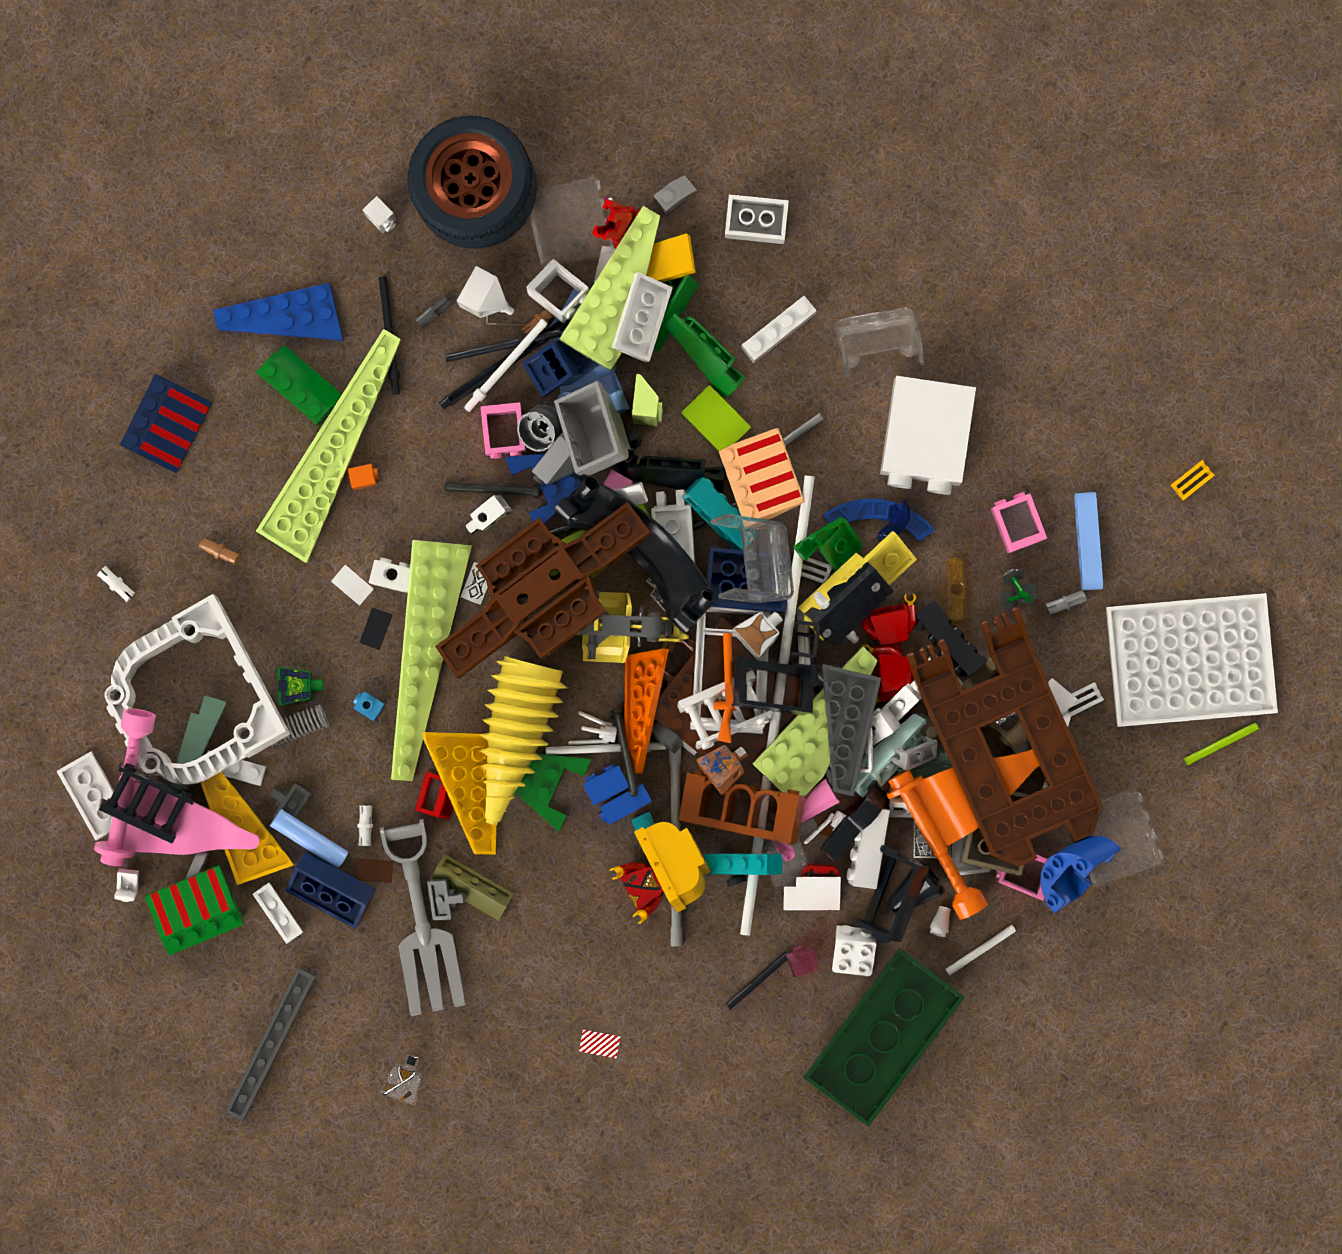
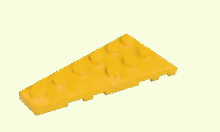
(245, 863)

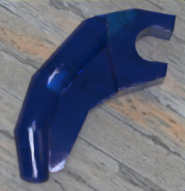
(898, 521)

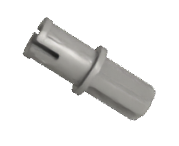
(1066, 602)

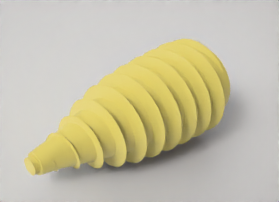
(516, 728)

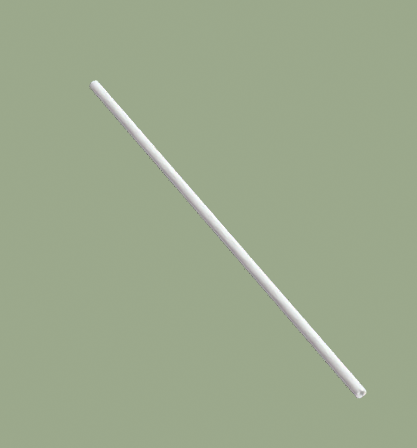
(779, 693)

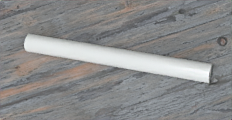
(980, 950)

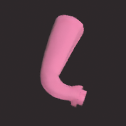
(816, 801)

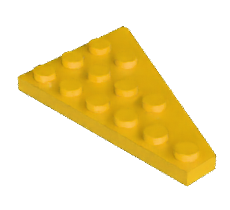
(459, 768)

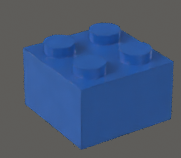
(605, 785)

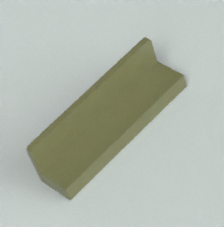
(479, 890)

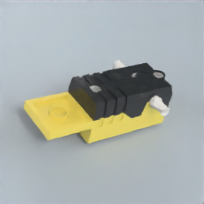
(856, 590)

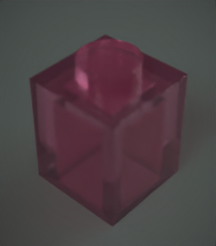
(802, 961)

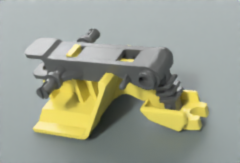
(610, 634)

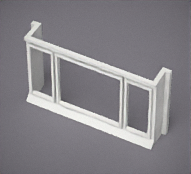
(761, 680)

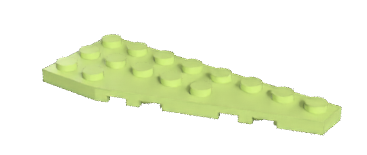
(599, 315)
(801, 751)

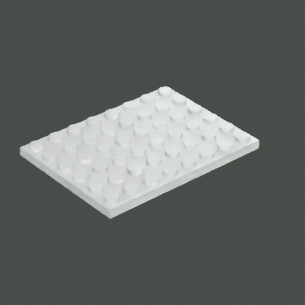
(1191, 660)

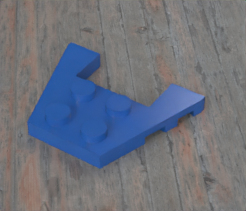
(553, 493)

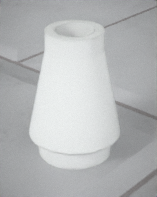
(940, 923)

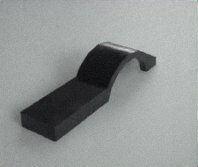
(854, 823)

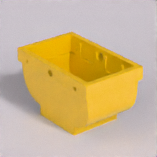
(675, 862)

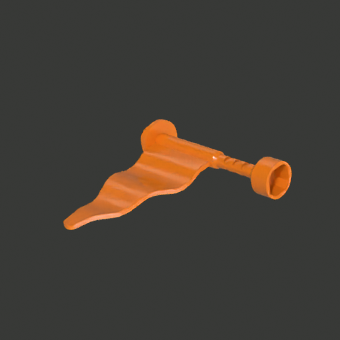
(946, 817)

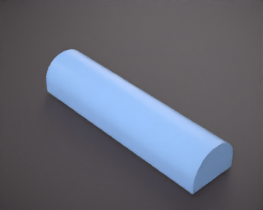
(309, 838)

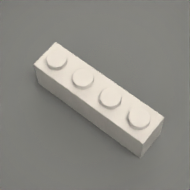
(778, 329)
(866, 853)

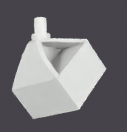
(483, 295)

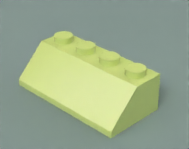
(646, 404)

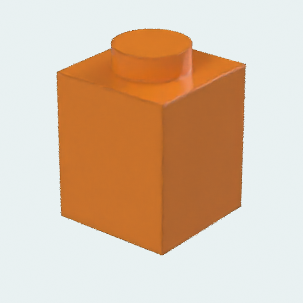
(363, 476)

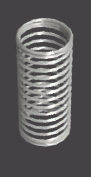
(322, 718)

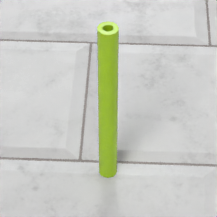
(1221, 743)

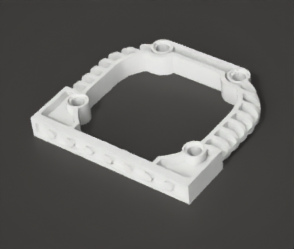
(264, 722)

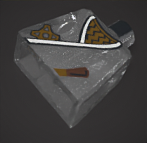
(404, 1081)

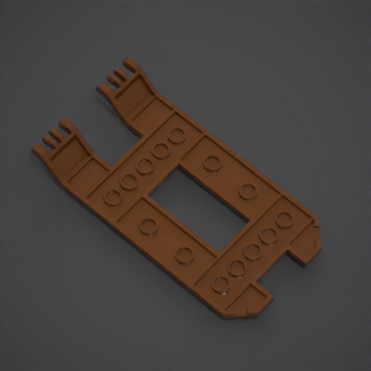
(1018, 689)

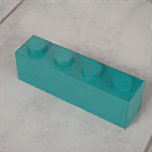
(710, 505)
(744, 863)

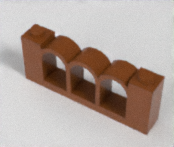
(788, 814)

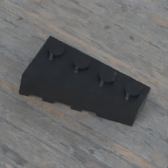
(939, 626)

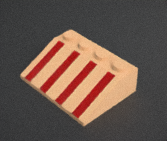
(762, 476)

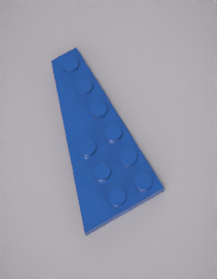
(293, 314)

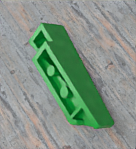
(706, 353)

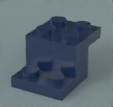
(557, 366)

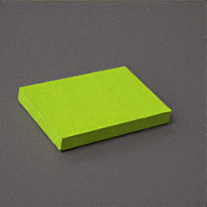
(716, 419)

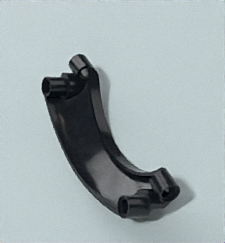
(675, 574)

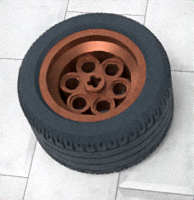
(489, 218)

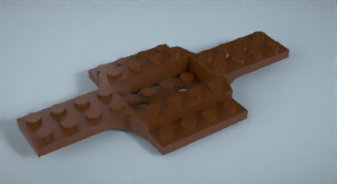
(525, 568)

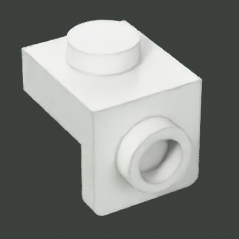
(127, 885)

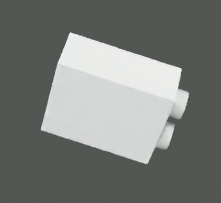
(927, 434)

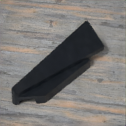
(675, 472)

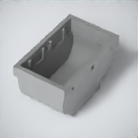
(592, 429)

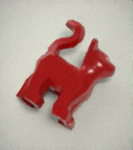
(616, 222)

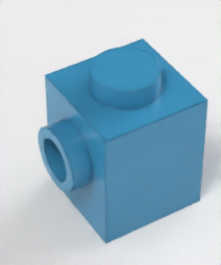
(368, 705)

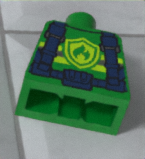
(296, 686)

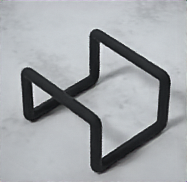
(815, 643)

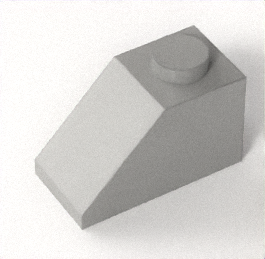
(674, 194)

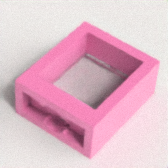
(1017, 521)

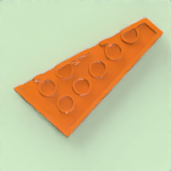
(642, 689)

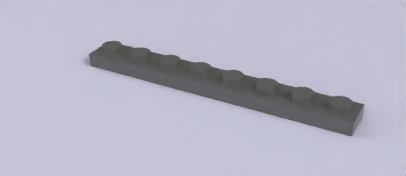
(270, 1043)

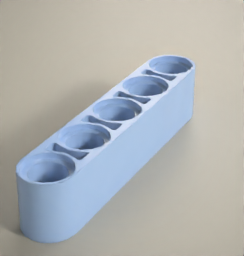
(1088, 541)

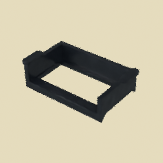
(807, 680)
(908, 901)

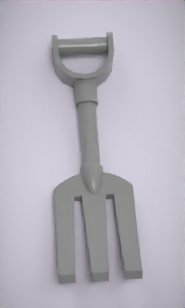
(424, 936)

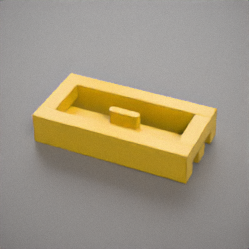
(1179, 490)

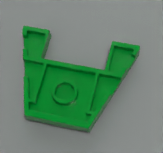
(835, 541)
(541, 785)

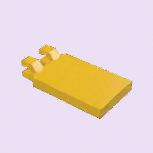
(671, 259)

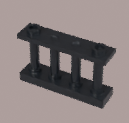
(147, 822)

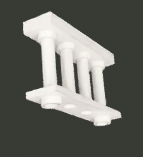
(708, 697)

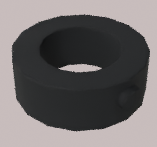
(736, 880)

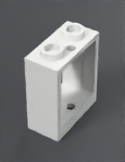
(545, 277)

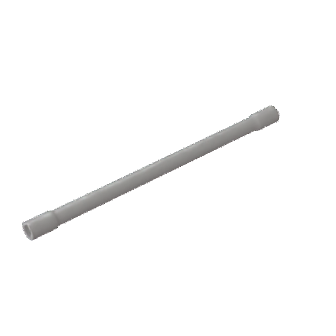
(675, 762)

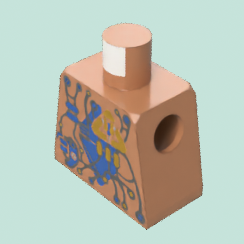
(722, 767)

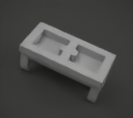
(917, 755)

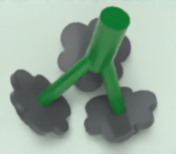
(1026, 593)

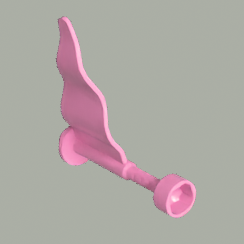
(195, 828)

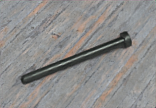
(535, 491)
(617, 714)

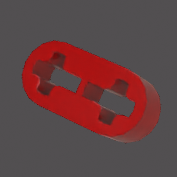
(819, 868)

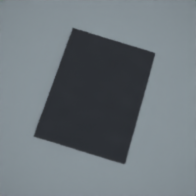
(375, 628)

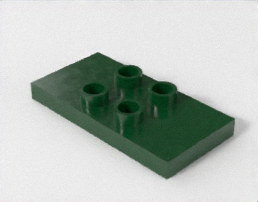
(883, 1037)

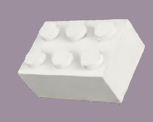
(756, 219)

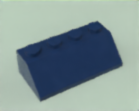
(330, 889)

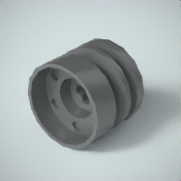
(540, 427)

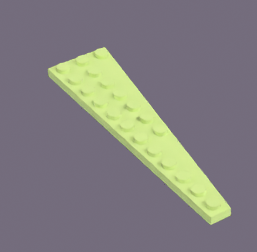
(309, 493)
(431, 604)

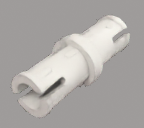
(116, 584)
(365, 825)

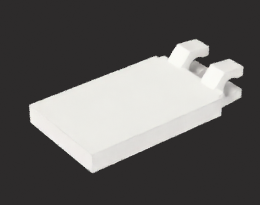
(676, 520)

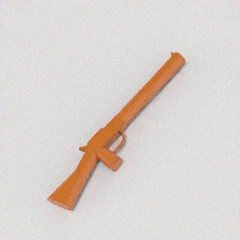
(725, 729)

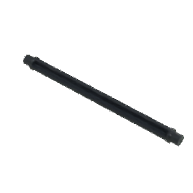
(481, 378)

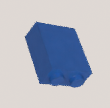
(624, 805)

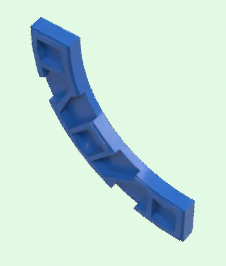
(881, 510)

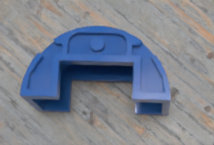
(1066, 871)

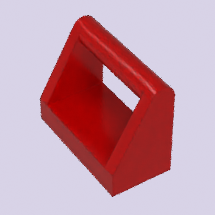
(443, 805)

